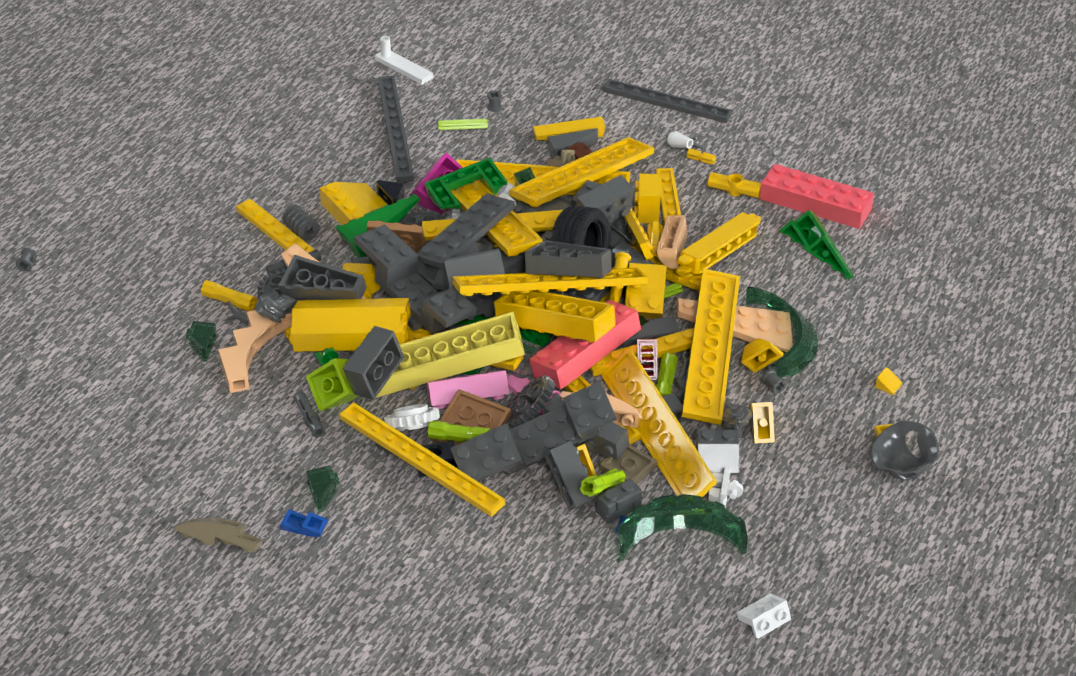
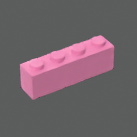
(484, 385)

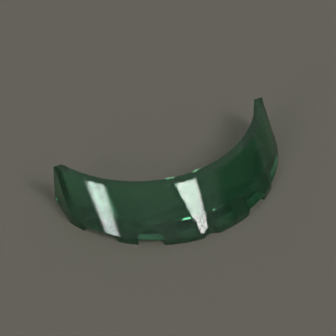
(806, 342)
(681, 512)

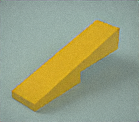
(542, 132)

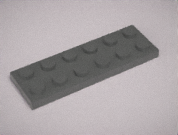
(466, 230)

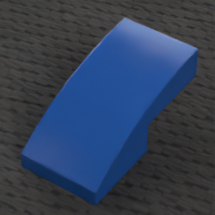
(309, 525)

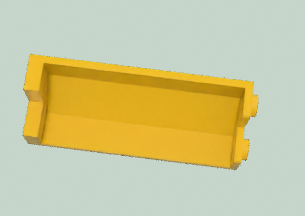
(346, 322)

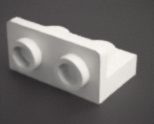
(765, 614)

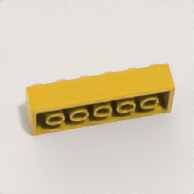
(558, 314)

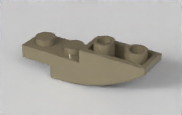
(213, 529)

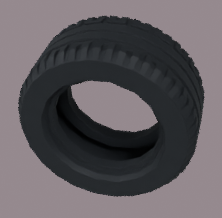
(582, 227)

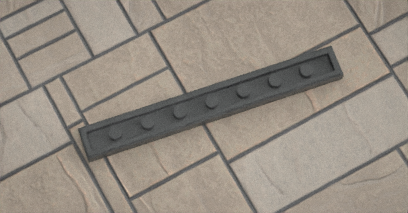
(667, 101)

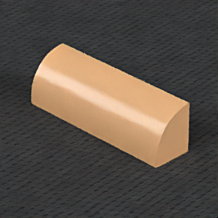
(672, 240)

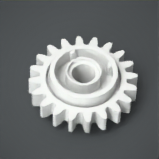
(412, 417)

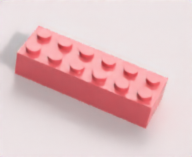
(822, 196)
(569, 358)

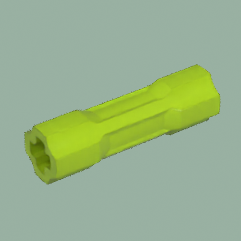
(666, 375)
(446, 431)
(596, 484)

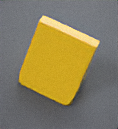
(888, 381)

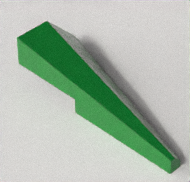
(387, 213)
(815, 239)

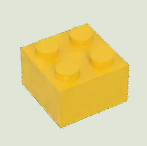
(648, 197)

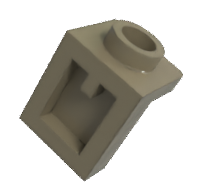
(566, 157)

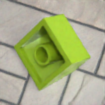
(330, 385)

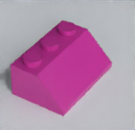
(442, 166)

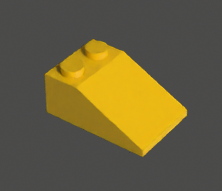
(650, 297)

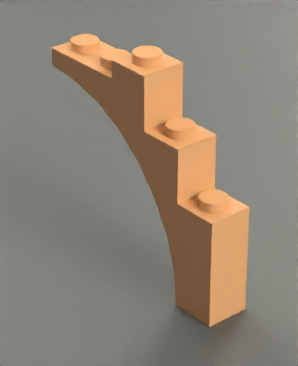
(237, 359)

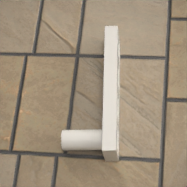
(401, 64)

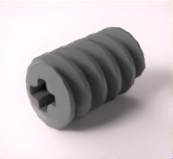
(300, 222)

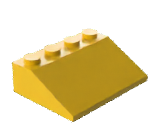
(349, 200)

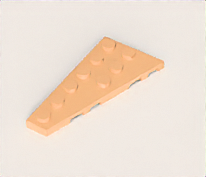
(750, 323)

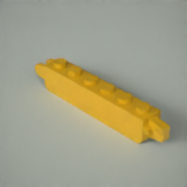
(718, 244)

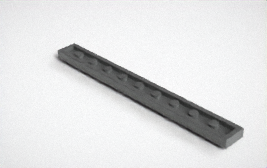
(395, 129)

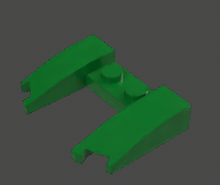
(440, 188)

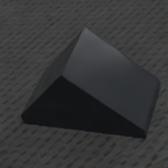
(390, 191)

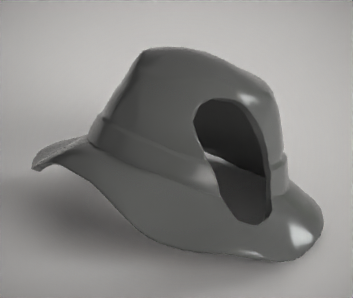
(892, 454)

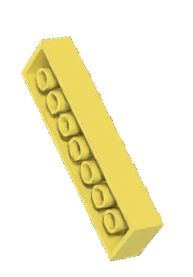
(456, 352)

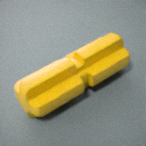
(698, 155)

